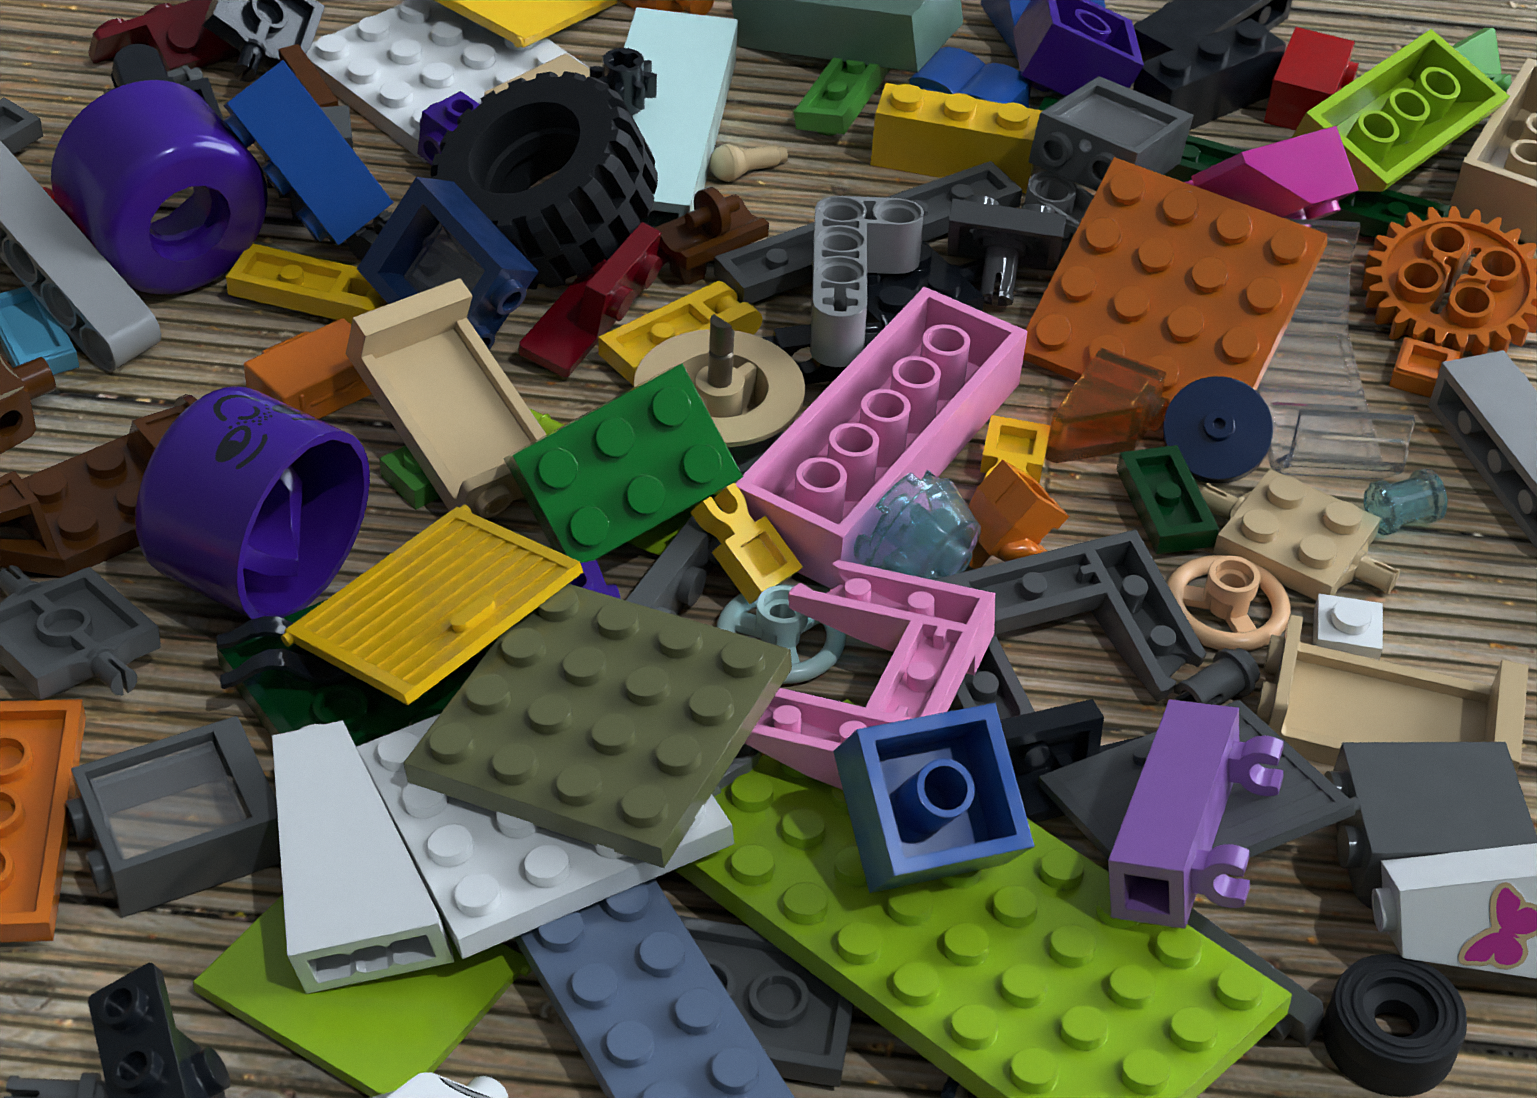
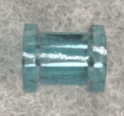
(1407, 500)

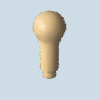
(730, 162)

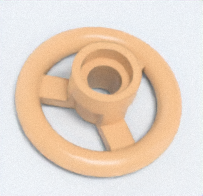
(1227, 594)

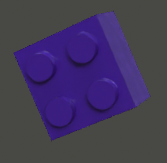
(1073, 43)

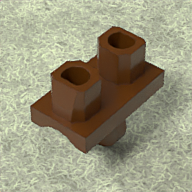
(708, 231)

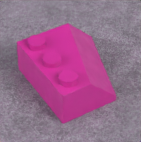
(1286, 178)

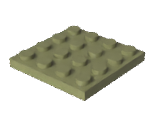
(601, 721)

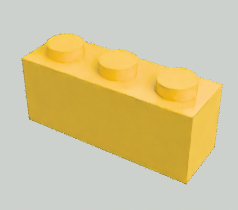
(951, 133)

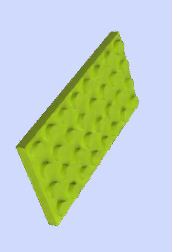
(994, 971)

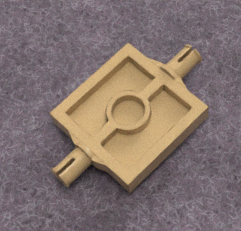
(1300, 535)

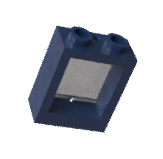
(446, 237)

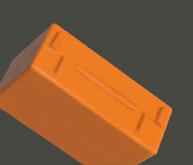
(309, 371)

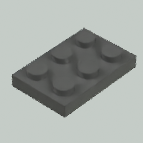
(787, 1007)

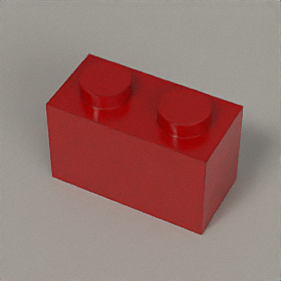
(1309, 73)

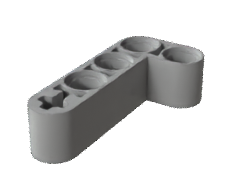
(849, 241)

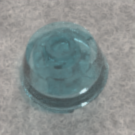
(922, 530)

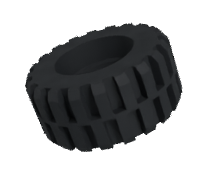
(546, 128)

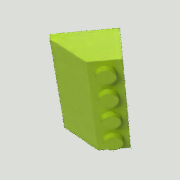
(1405, 110)

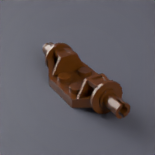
(83, 506)

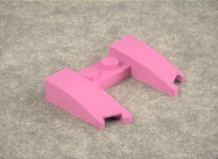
(935, 637)

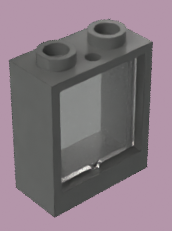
(1100, 123)
(175, 816)

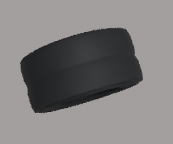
(1389, 1062)

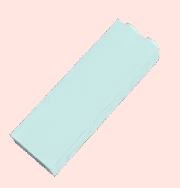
(681, 125)

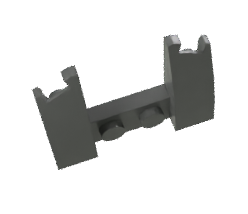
(1103, 576)

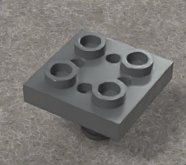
(1005, 239)

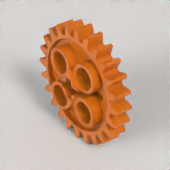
(1425, 259)

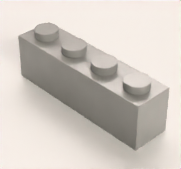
(1494, 422)

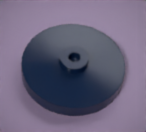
(1219, 428)

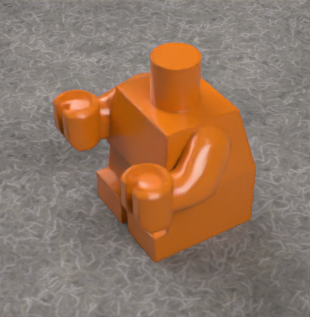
(1012, 515)

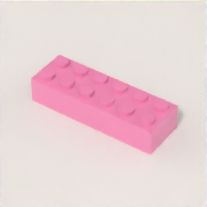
(888, 414)

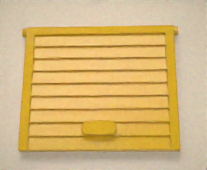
(526, 20)
(432, 604)

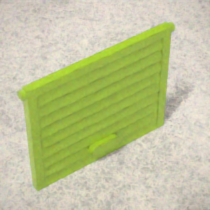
(365, 1031)

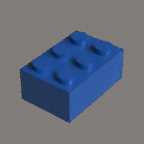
(306, 155)

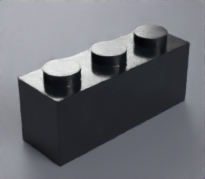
(1215, 72)

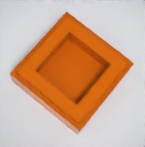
(1419, 366)

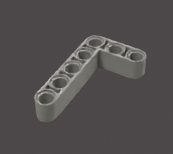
(69, 273)

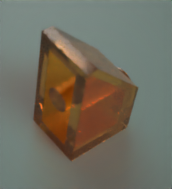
(1107, 409)

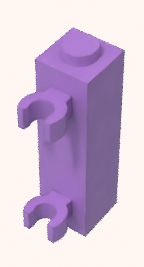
(1175, 813)

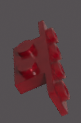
(171, 30)
(594, 303)

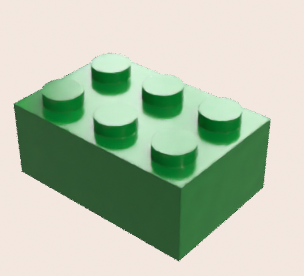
(624, 466)

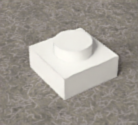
(1348, 625)

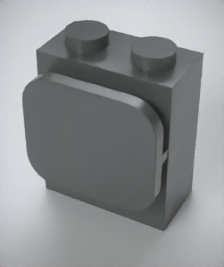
(1425, 803)

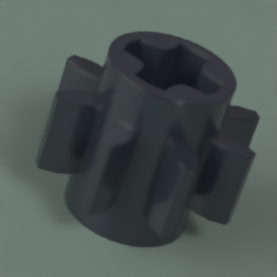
(628, 76)

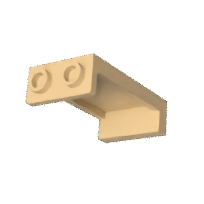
(445, 395)
(1346, 697)

